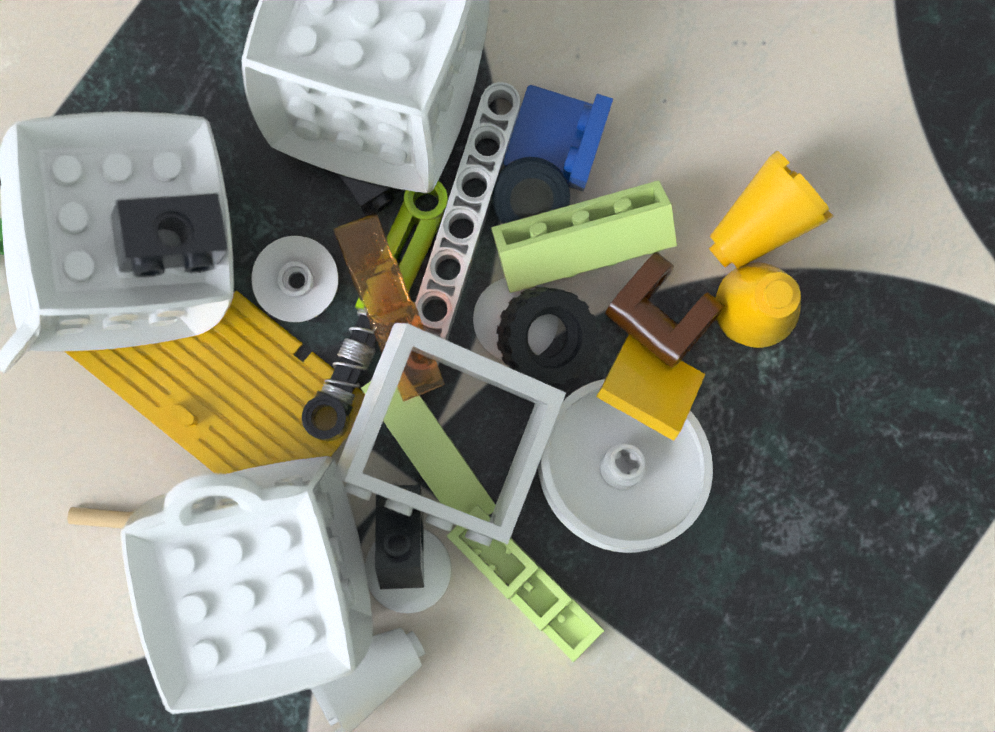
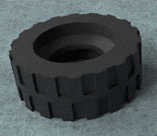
(579, 342)

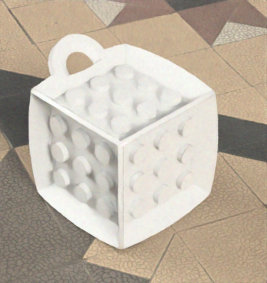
(365, 83)
(59, 236)
(248, 585)

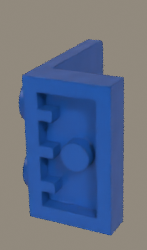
(559, 131)

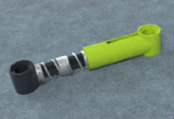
(359, 347)

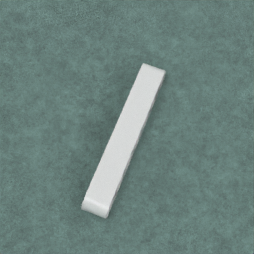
(461, 206)

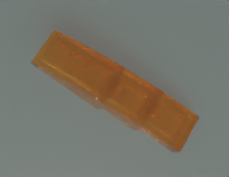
(385, 297)

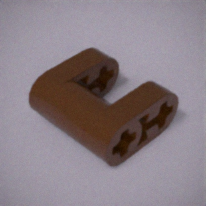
(650, 324)

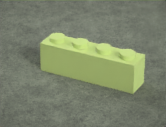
(585, 236)

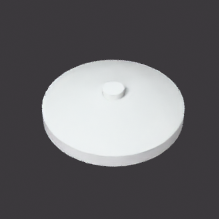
(621, 479)

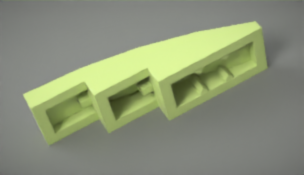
(435, 455)
(530, 590)

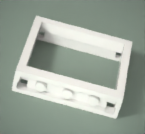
(376, 403)

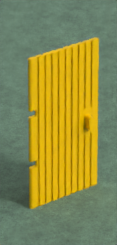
(227, 392)

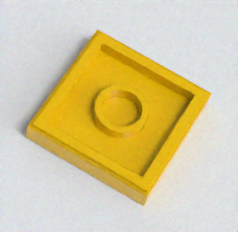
(650, 389)

